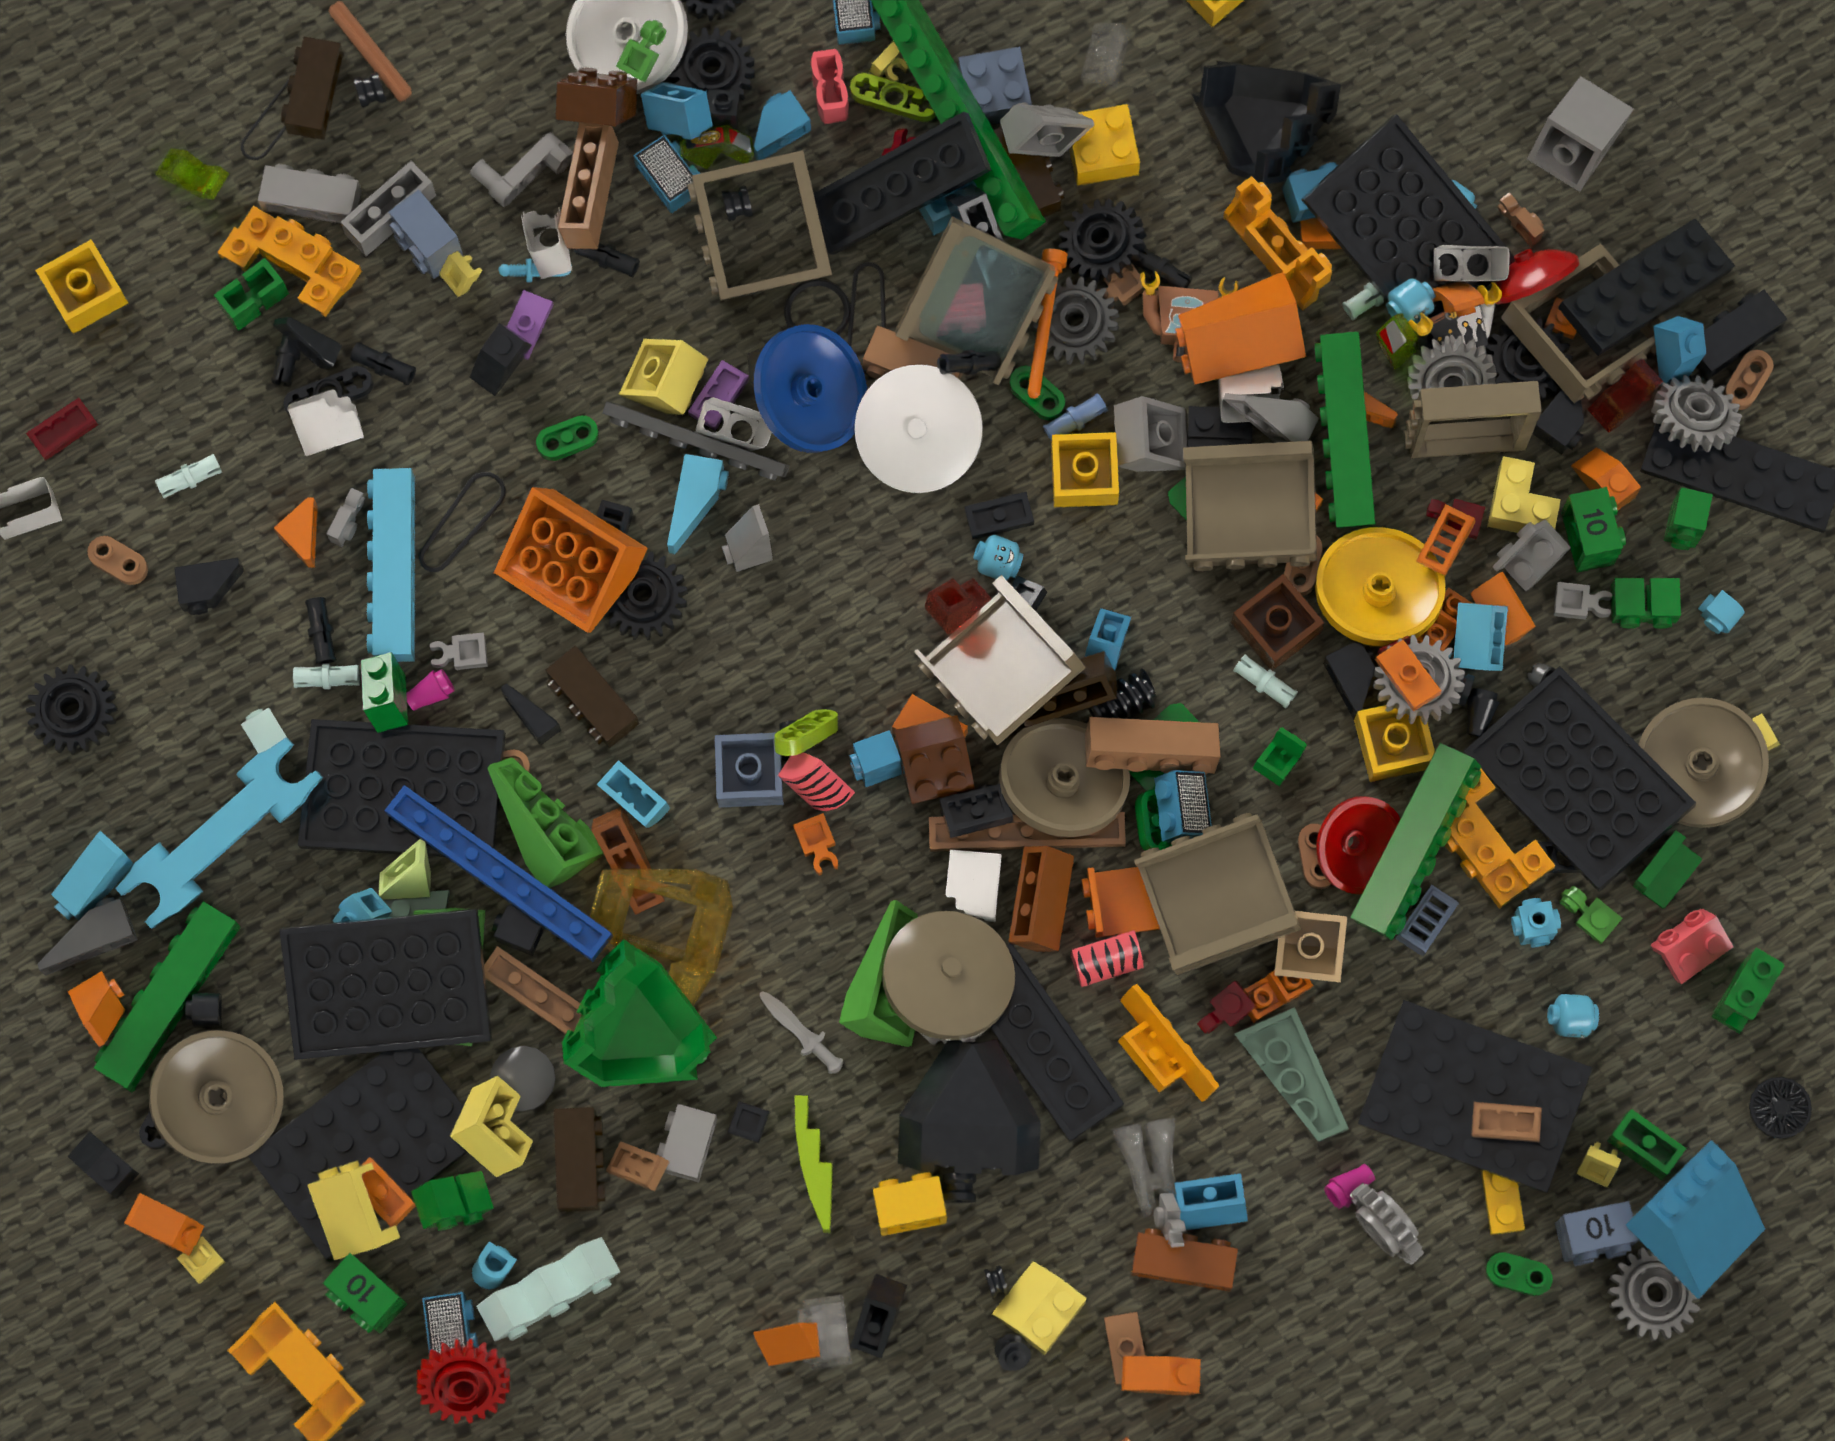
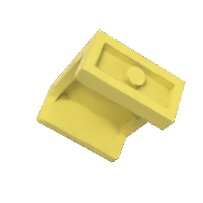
(348, 1212)

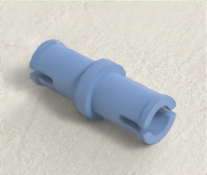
(1076, 417)

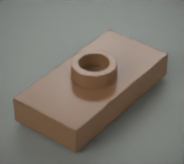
(1506, 1122)
(637, 1166)
(1123, 1340)

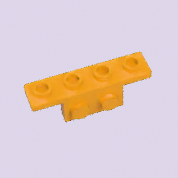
(1160, 1050)

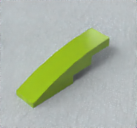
(816, 1174)

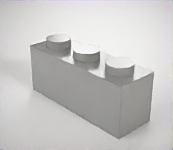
(308, 193)
(370, 221)

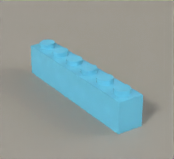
(393, 563)

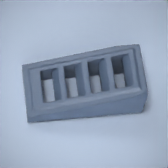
(1412, 940)

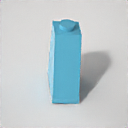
(91, 877)

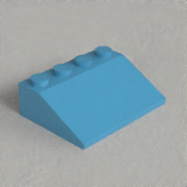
(1699, 1220)

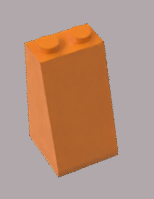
(1241, 331)

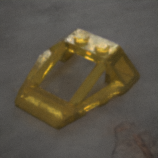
(709, 927)

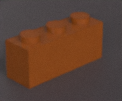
(1041, 898)
(1189, 1264)

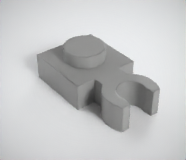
(344, 523)
(1575, 601)
(466, 651)
(1168, 1219)

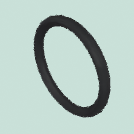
(818, 282)

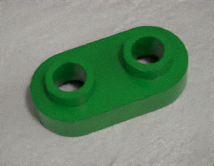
(1048, 393)
(566, 435)
(1149, 821)
(1519, 1274)

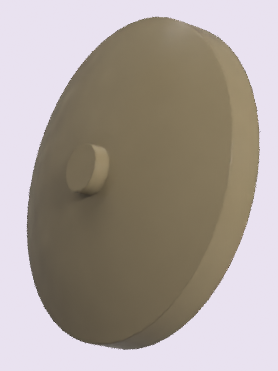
(1711, 755)
(1050, 785)
(948, 975)
(216, 1097)

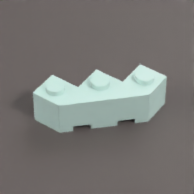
(548, 1290)

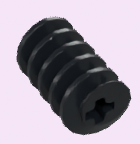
(1128, 696)

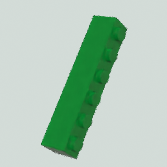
(1346, 430)
(1416, 842)
(164, 999)

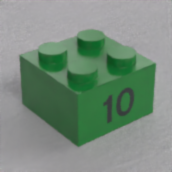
(1593, 529)
(364, 1293)

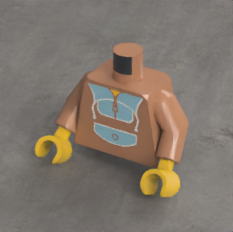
(1164, 306)

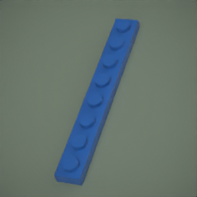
(498, 873)

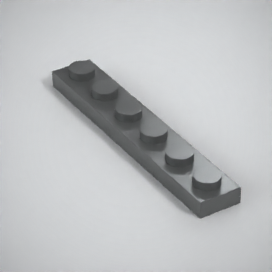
(682, 437)

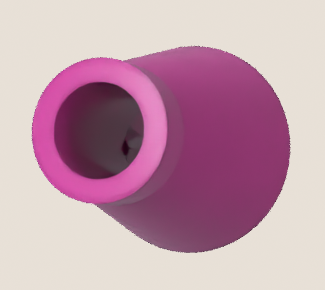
(431, 689)
(1340, 1187)

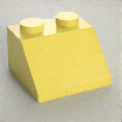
(664, 375)
(1039, 1307)

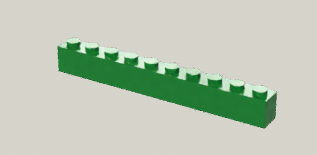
(950, 96)

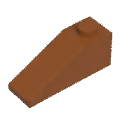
(624, 851)

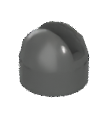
(1540, 672)

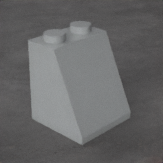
(1579, 133)

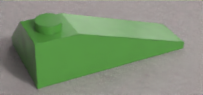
(546, 835)
(866, 1004)

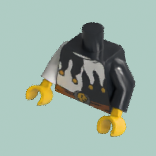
(1471, 326)

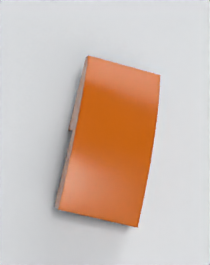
(1458, 298)
(1445, 625)
(1275, 992)

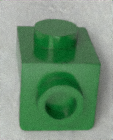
(1280, 756)

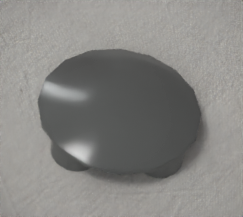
(527, 1073)

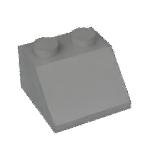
(1043, 129)
(1150, 435)

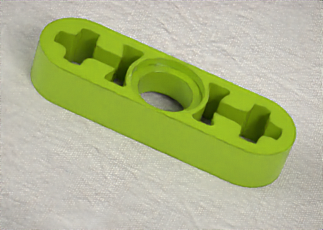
(887, 86)
(806, 732)

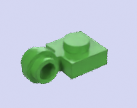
(638, 57)
(1597, 919)

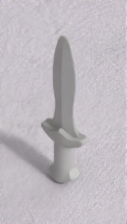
(810, 1041)

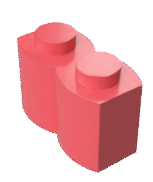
(830, 86)

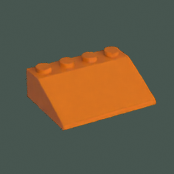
(568, 558)

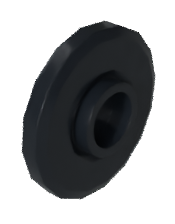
(1780, 1107)

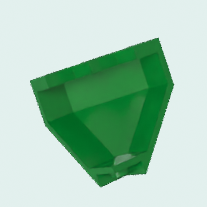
(636, 1025)

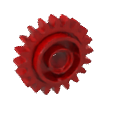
(463, 1381)

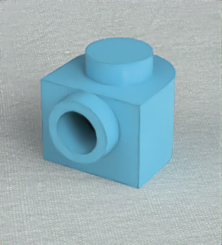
(1721, 612)
(492, 1266)

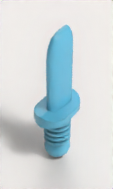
(529, 270)

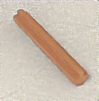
(370, 51)

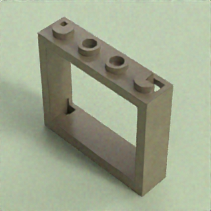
(711, 250)
(1517, 317)
(1513, 399)

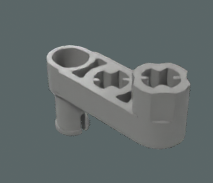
(506, 188)

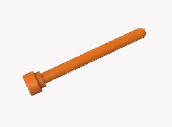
(1058, 259)

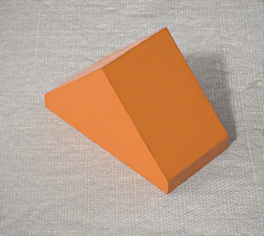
(299, 531)

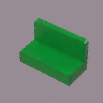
(1667, 871)

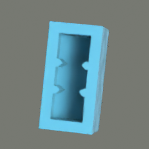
(1480, 636)
(633, 795)

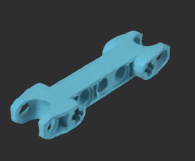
(175, 871)

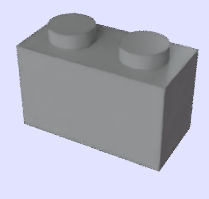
(687, 1141)

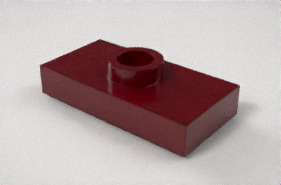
(62, 428)

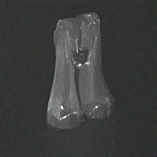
(1160, 1141)

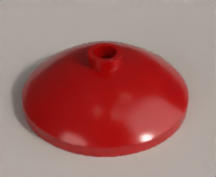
(1535, 272)
(1371, 826)

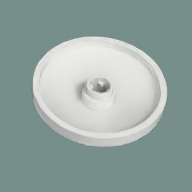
(602, 29)
(918, 429)

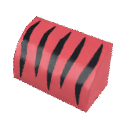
(815, 782)
(1107, 958)

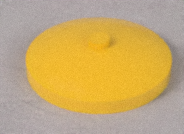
(1376, 588)

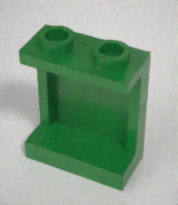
(1748, 990)

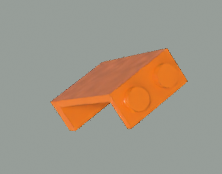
(1118, 902)

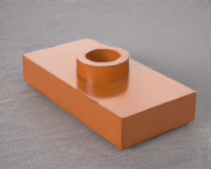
(1408, 675)

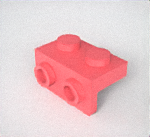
(1692, 944)

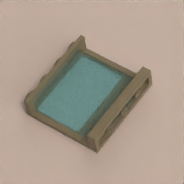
(977, 296)

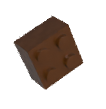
(596, 97)
(1277, 622)
(934, 759)

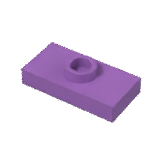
(530, 317)
(725, 385)

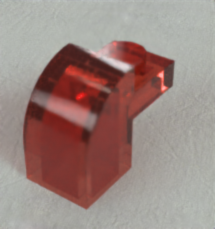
(1625, 396)
(955, 603)

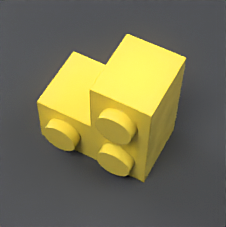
(1513, 504)
(486, 1127)

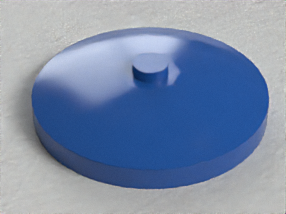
(809, 388)

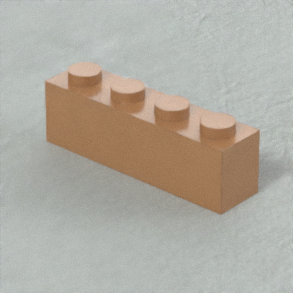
(588, 186)
(1151, 745)

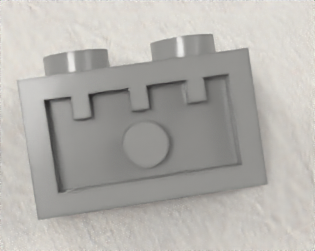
(1532, 554)

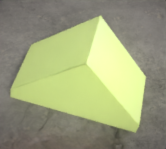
(407, 875)

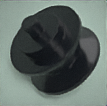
(1012, 1351)

